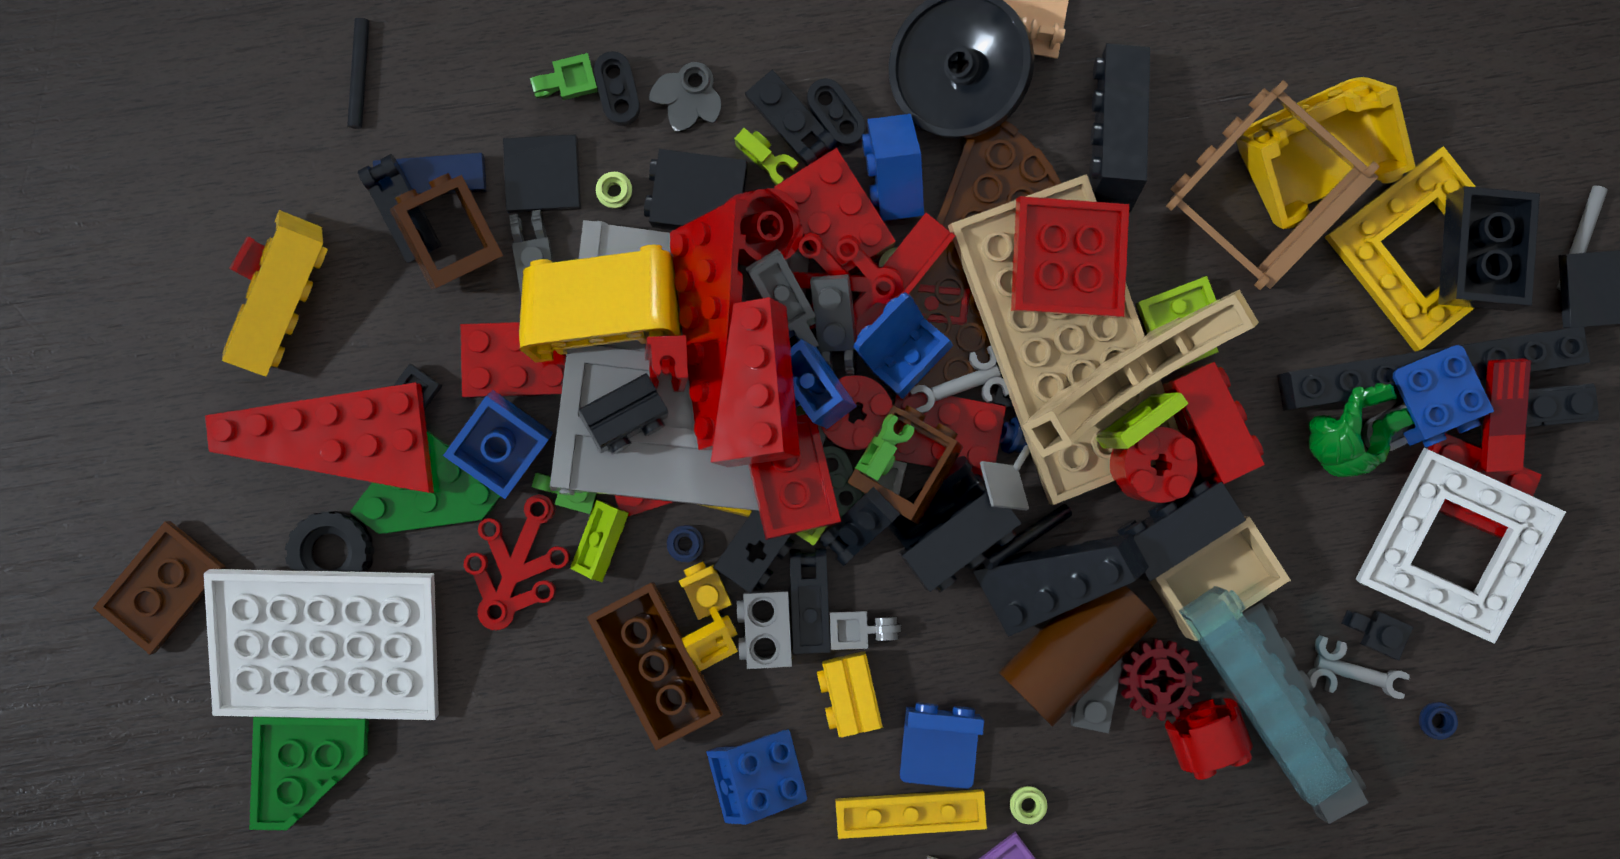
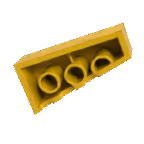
(275, 294)

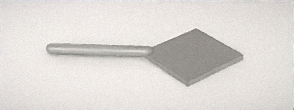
(1005, 483)

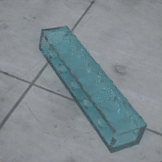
(1265, 694)

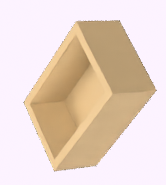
(1233, 562)

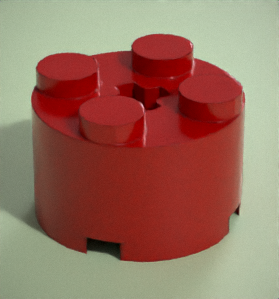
(768, 225)
(875, 408)
(1173, 471)
(1210, 738)

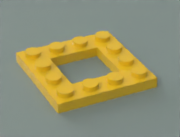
(1361, 249)

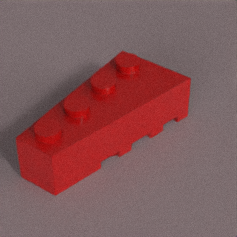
(757, 389)

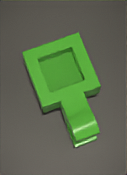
(571, 76)
(880, 452)
(580, 502)

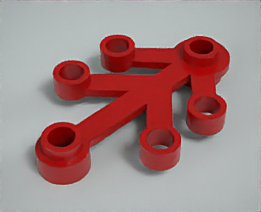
(866, 283)
(513, 567)

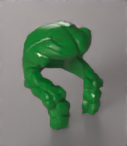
(1339, 442)

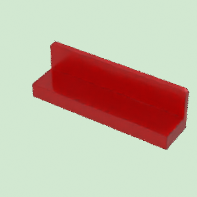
(912, 261)

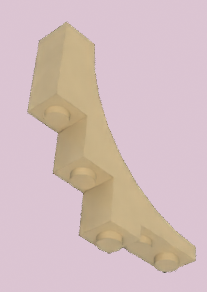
(1122, 377)

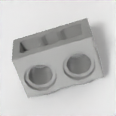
(775, 628)

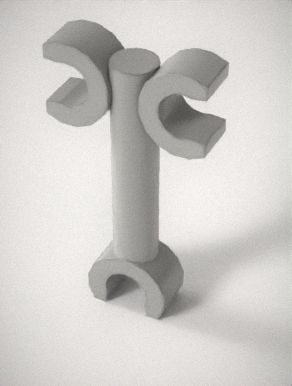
(987, 374)
(1329, 665)

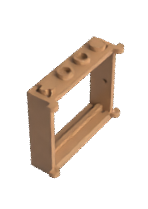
(1315, 223)

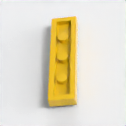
(910, 813)

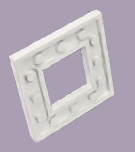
(1487, 609)

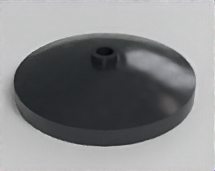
(930, 59)

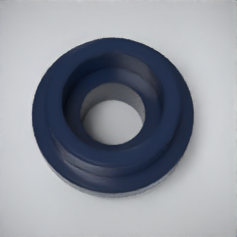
(1012, 437)
(674, 548)
(1447, 726)

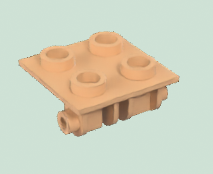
(1044, 22)

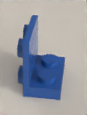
(757, 778)

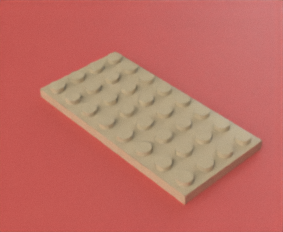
(1046, 350)

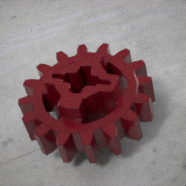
(1159, 694)

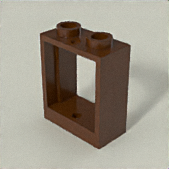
(440, 186)
(940, 435)

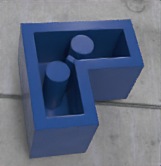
(896, 164)
(817, 386)

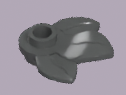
(685, 101)

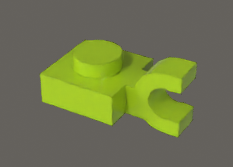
(757, 149)

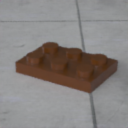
(158, 587)

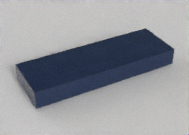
(422, 170)

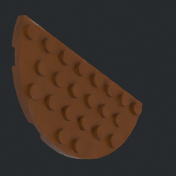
(989, 173)

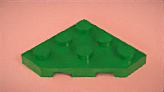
(455, 498)
(299, 764)

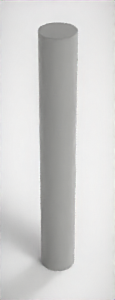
(1588, 221)

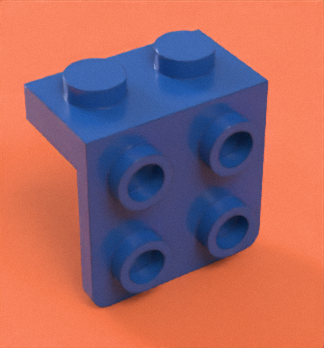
(901, 345)
(1441, 395)
(940, 745)

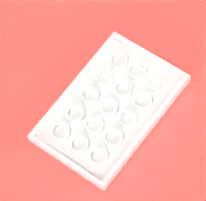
(322, 644)

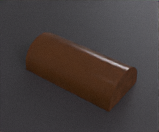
(1077, 651)
(654, 666)

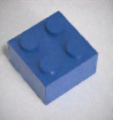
(498, 444)

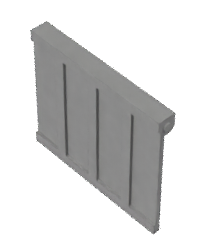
(656, 465)

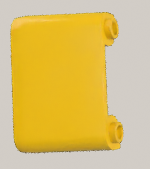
(1297, 168)
(597, 301)

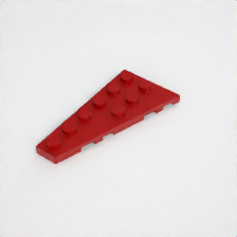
(707, 288)
(351, 435)

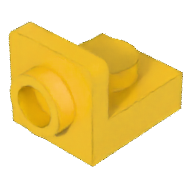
(705, 589)
(712, 641)

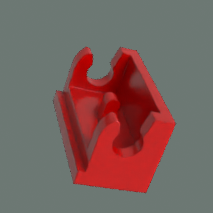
(669, 356)

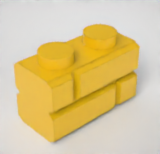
(851, 694)

